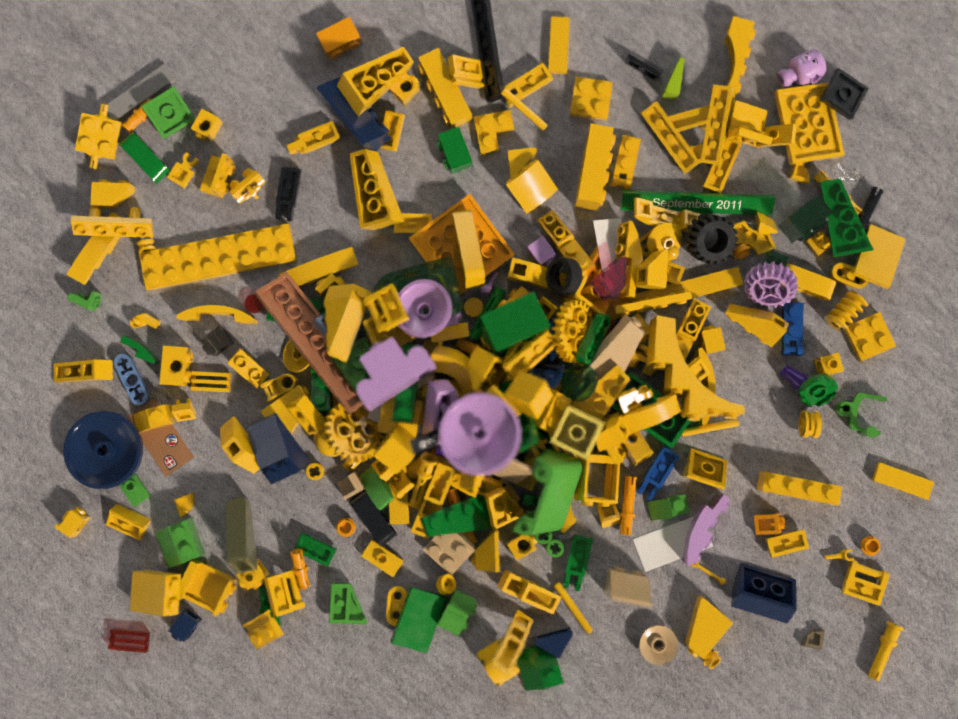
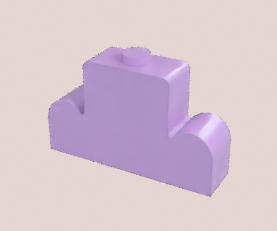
(391, 371)

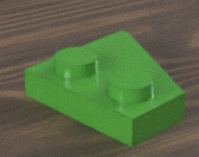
(345, 605)

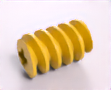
(845, 309)

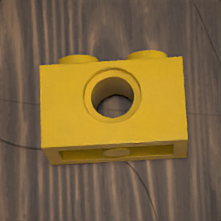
(170, 356)

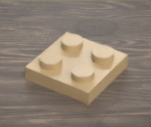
(450, 550)

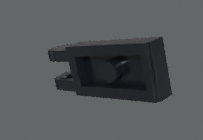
(287, 191)

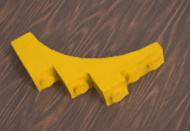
(679, 379)

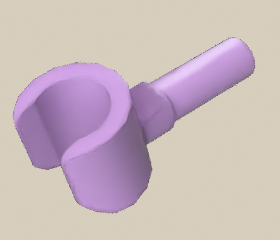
(486, 290)

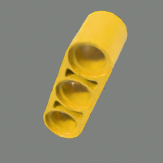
(813, 283)

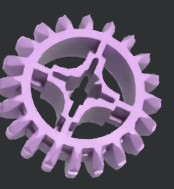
(770, 280)

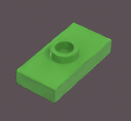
(135, 490)

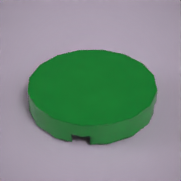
(818, 390)

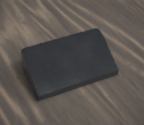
(644, 66)

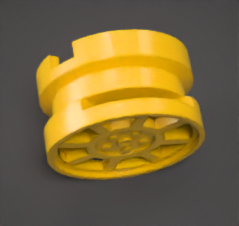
(810, 424)

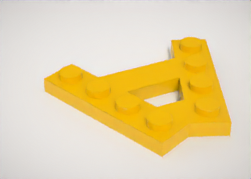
(713, 116)

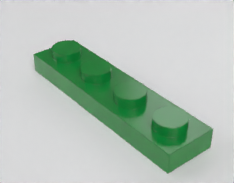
(406, 399)

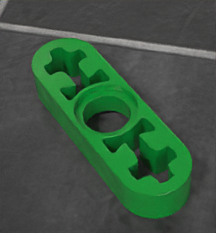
(593, 338)

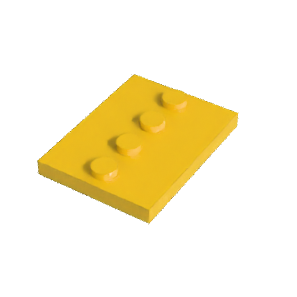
(815, 123)

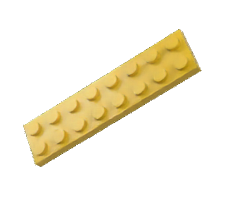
(217, 257)

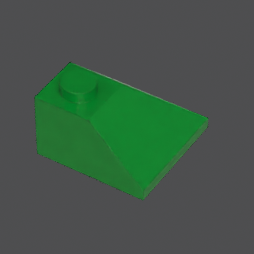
(538, 669)

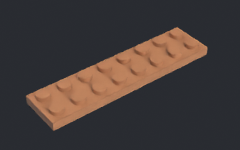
(296, 317)

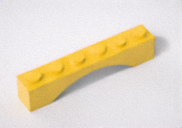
(737, 40)

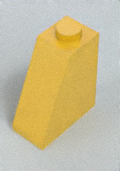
(279, 407)
(705, 628)

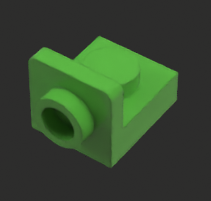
(90, 303)

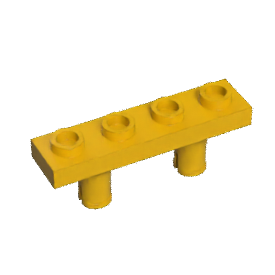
(112, 226)

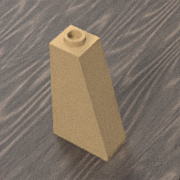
(618, 346)

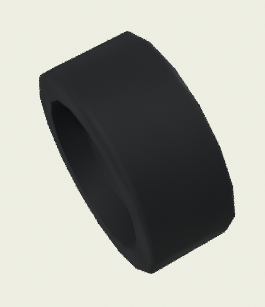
(574, 279)

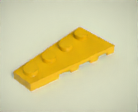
(605, 394)

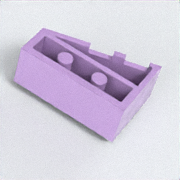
(438, 400)

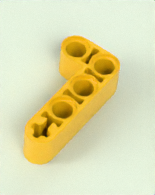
(469, 249)

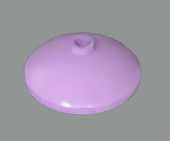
(417, 298)

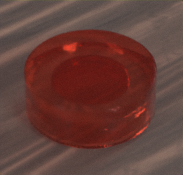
(253, 304)

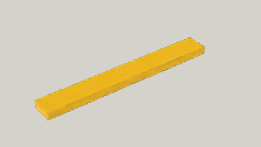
(698, 286)

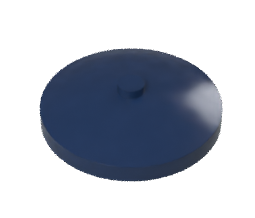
(103, 450)

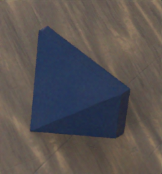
(555, 641)

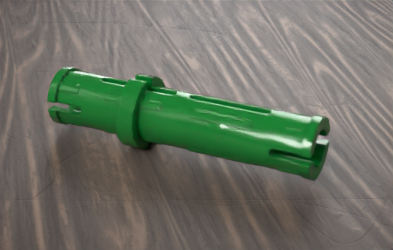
(492, 303)

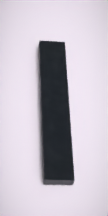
(487, 50)

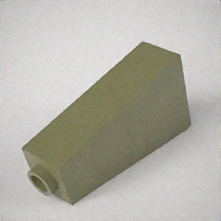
(240, 535)

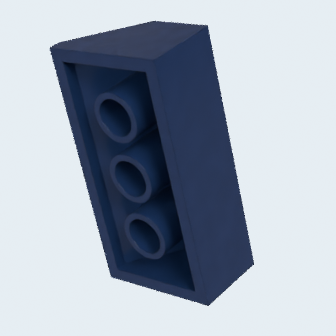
(365, 127)

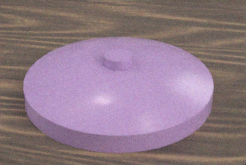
(480, 434)

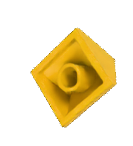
(706, 469)

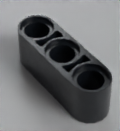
(373, 518)

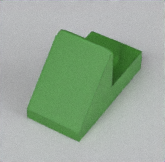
(668, 507)

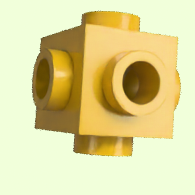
(247, 581)

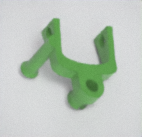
(851, 413)

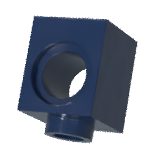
(184, 625)

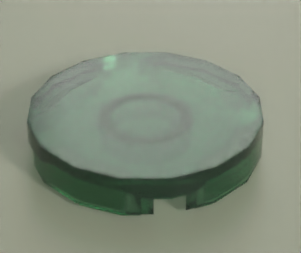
(579, 382)

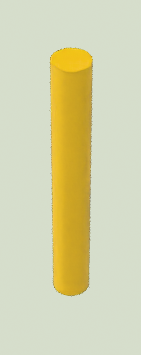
(524, 109)
(710, 427)
(573, 608)

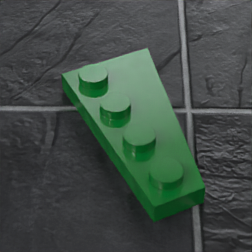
(844, 225)
(458, 518)

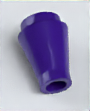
(793, 377)

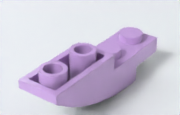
(698, 534)

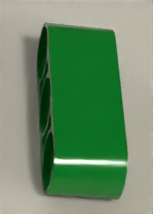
(144, 157)

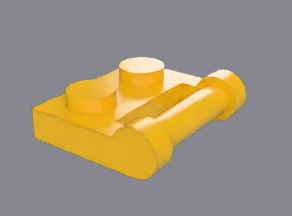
(392, 308)
(864, 589)
(279, 593)

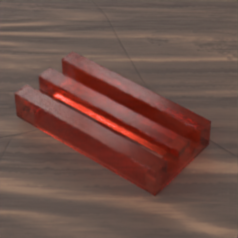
(112, 639)

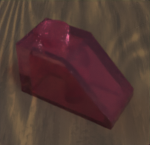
(611, 280)

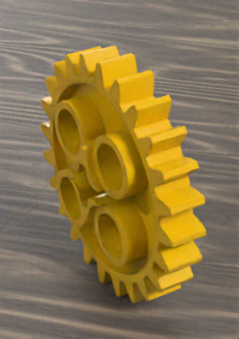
(571, 328)
(344, 443)

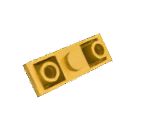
(238, 445)

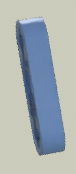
(124, 376)

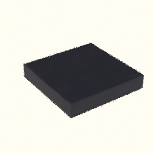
(844, 94)

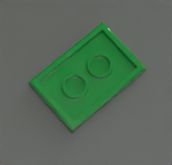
(515, 321)
(418, 619)

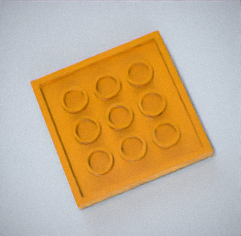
(440, 241)

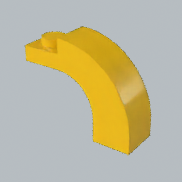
(454, 364)

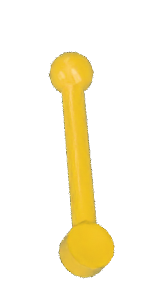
(722, 581)

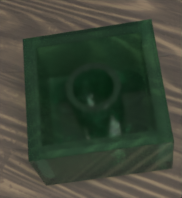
(806, 219)

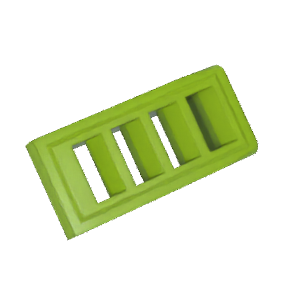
(674, 84)

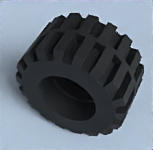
(725, 240)

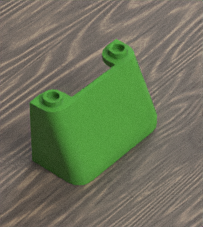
(561, 479)

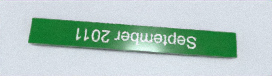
(702, 202)

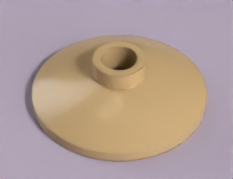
(665, 652)

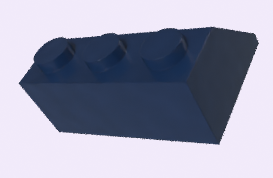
(764, 593)

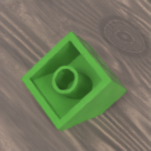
(180, 543)

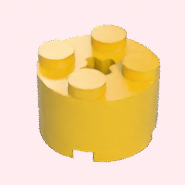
(487, 654)

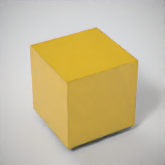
(529, 394)
(396, 449)

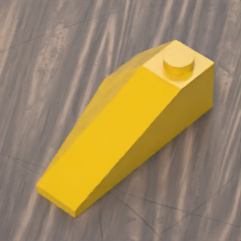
(343, 317)

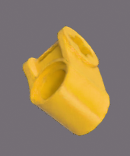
(276, 387)

